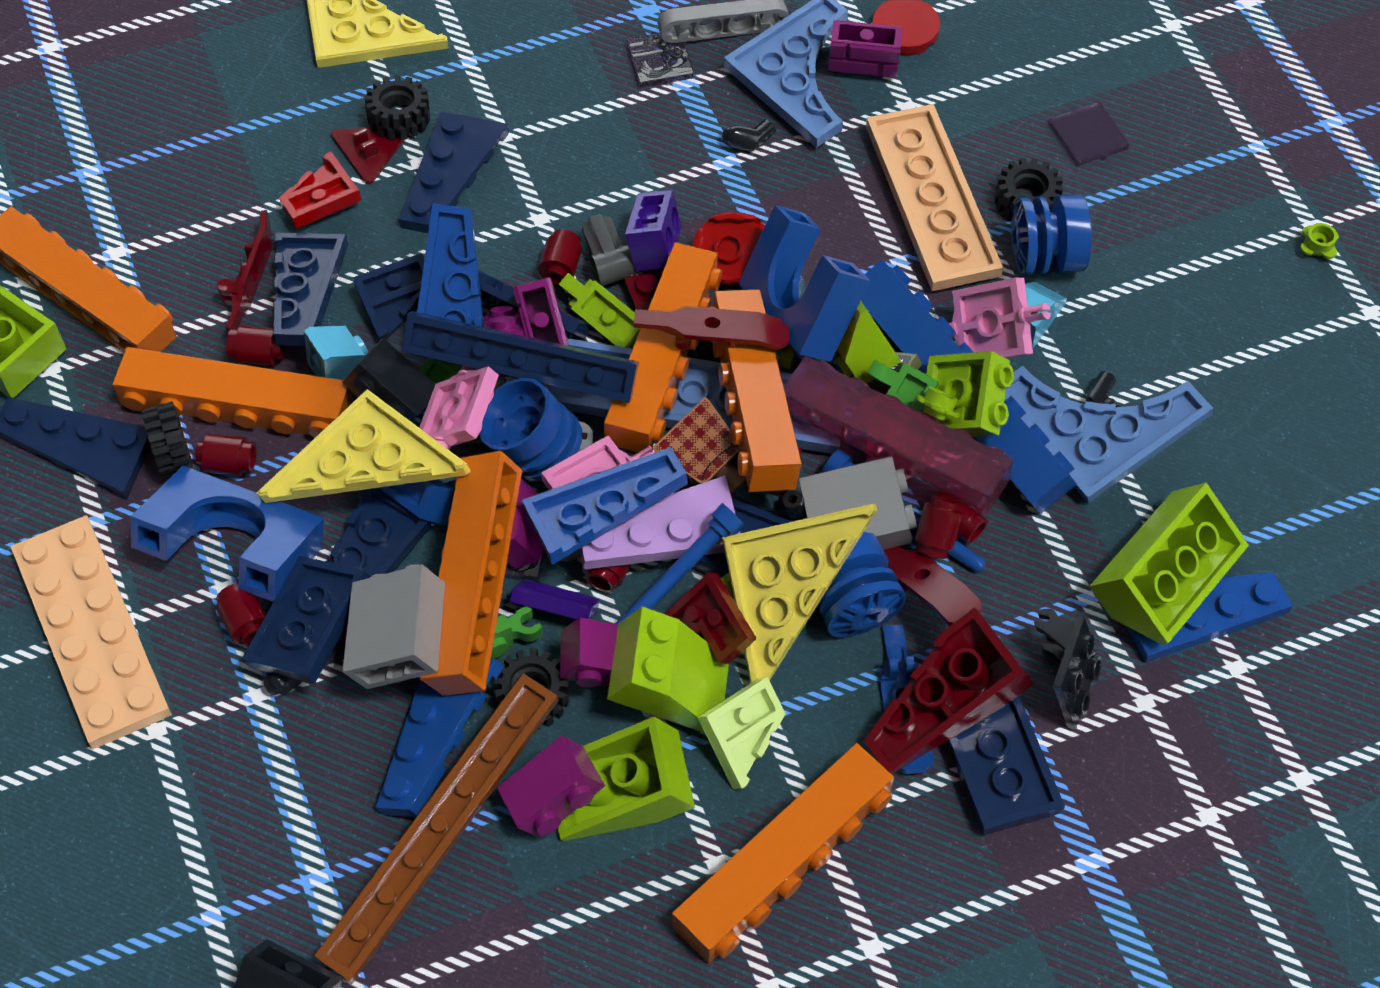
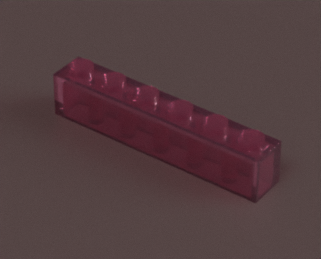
(889, 428)

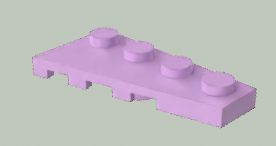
(662, 529)

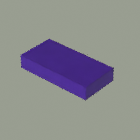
(554, 599)

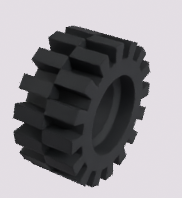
(399, 121)
(1026, 175)
(166, 438)
(534, 667)

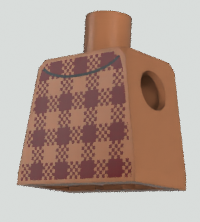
(704, 446)

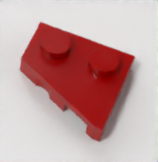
(319, 193)

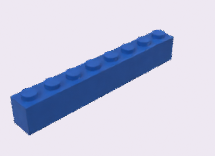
(915, 331)

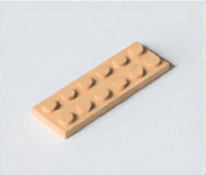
(933, 197)
(90, 632)

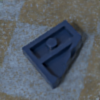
(390, 293)

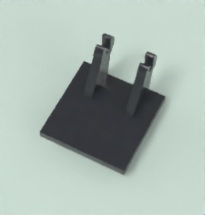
(1077, 662)

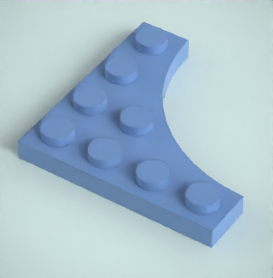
(782, 68)
(1105, 439)

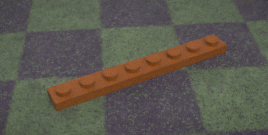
(436, 829)

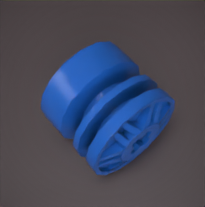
(1051, 234)
(530, 427)
(862, 592)

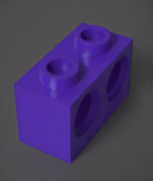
(653, 229)

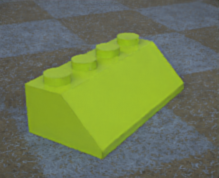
(1170, 564)

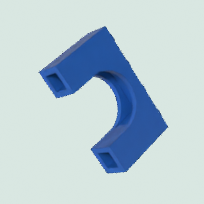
(831, 296)
(199, 501)

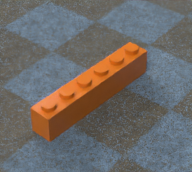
(684, 282)
(80, 286)
(230, 392)
(757, 404)
(474, 571)
(782, 853)

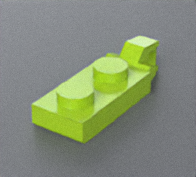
(602, 311)

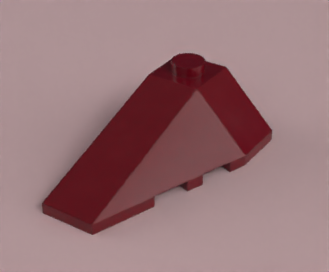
(952, 690)

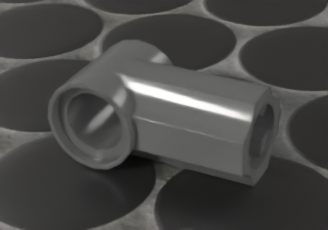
(609, 257)

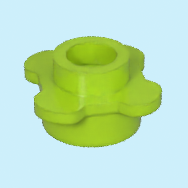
(1319, 240)
(938, 403)

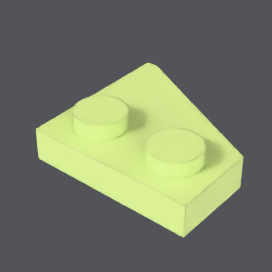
(742, 728)

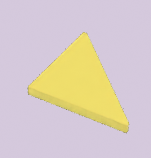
(365, 31)
(363, 450)
(783, 575)

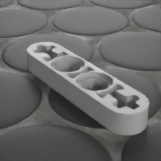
(767, 11)

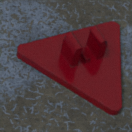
(366, 150)

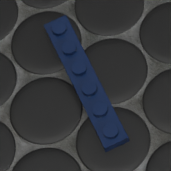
(520, 356)

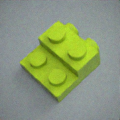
(980, 387)

